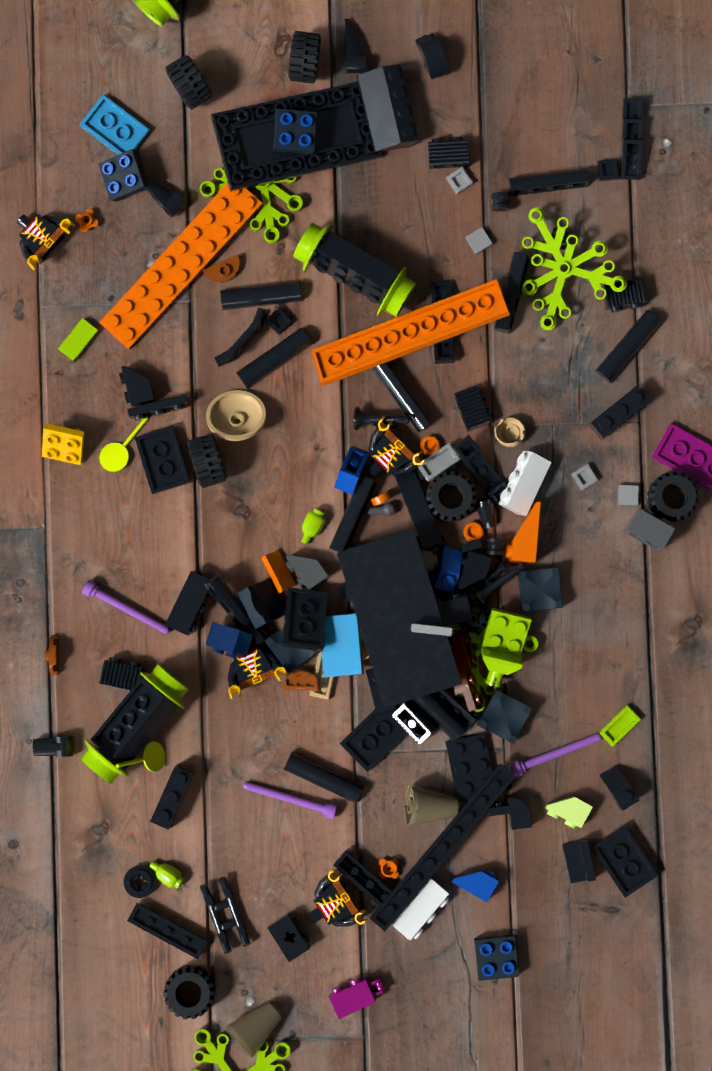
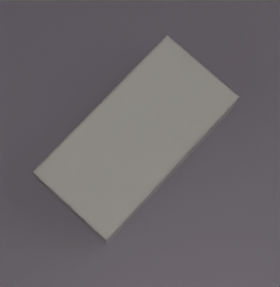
(439, 462)
(429, 629)

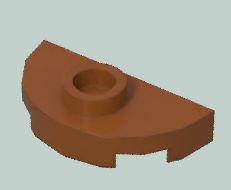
(224, 270)
(52, 655)
(302, 681)

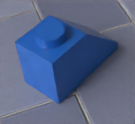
(351, 470)
(448, 569)
(477, 883)

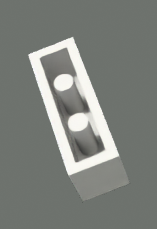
(524, 483)
(421, 909)

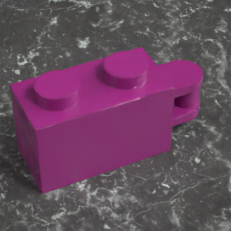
(355, 996)

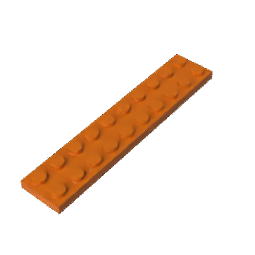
(180, 264)
(410, 332)

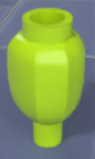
(312, 524)
(167, 875)

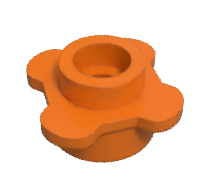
(85, 226)
(388, 863)

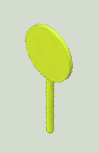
(115, 455)
(152, 757)

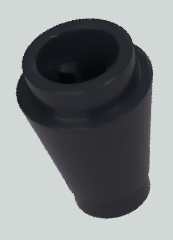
(486, 512)

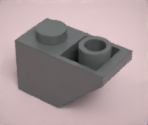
(308, 570)

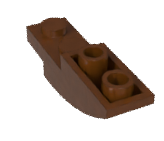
(466, 661)

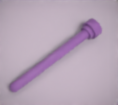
(91, 589)
(519, 767)
(327, 809)

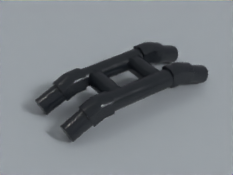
(254, 328)
(222, 926)

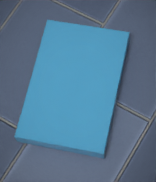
(114, 126)
(342, 646)

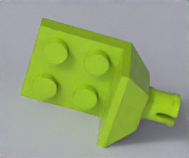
(503, 644)

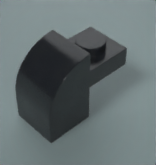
(433, 55)
(518, 812)

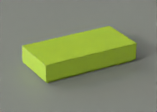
(78, 339)
(619, 726)

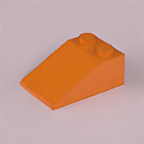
(524, 543)

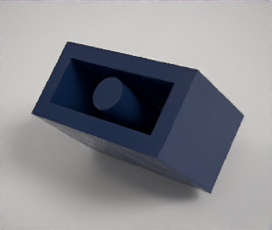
(228, 639)

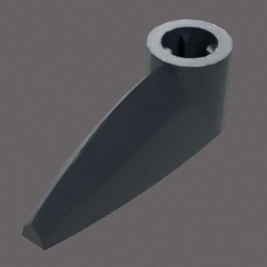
(354, 50)
(166, 198)

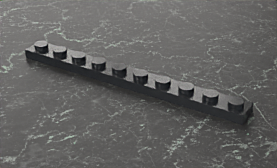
(442, 847)

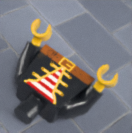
(41, 236)
(390, 453)
(253, 669)
(335, 903)

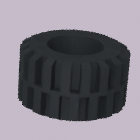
(304, 57)
(188, 82)
(207, 460)
(455, 479)
(690, 496)
(184, 1009)

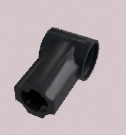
(58, 746)

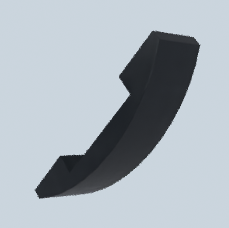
(480, 469)

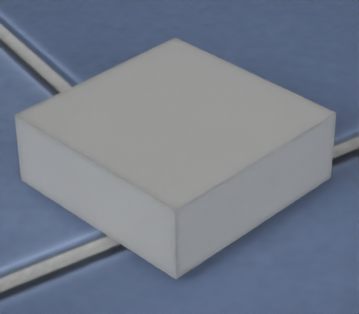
(459, 180)
(478, 240)
(584, 477)
(628, 495)

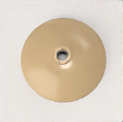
(234, 408)

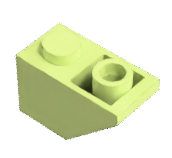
(571, 809)

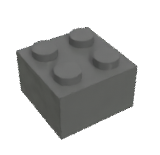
(649, 529)

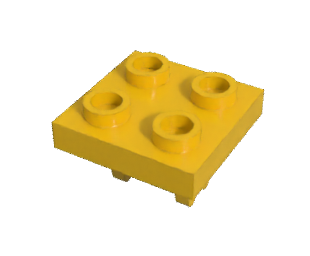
(63, 443)

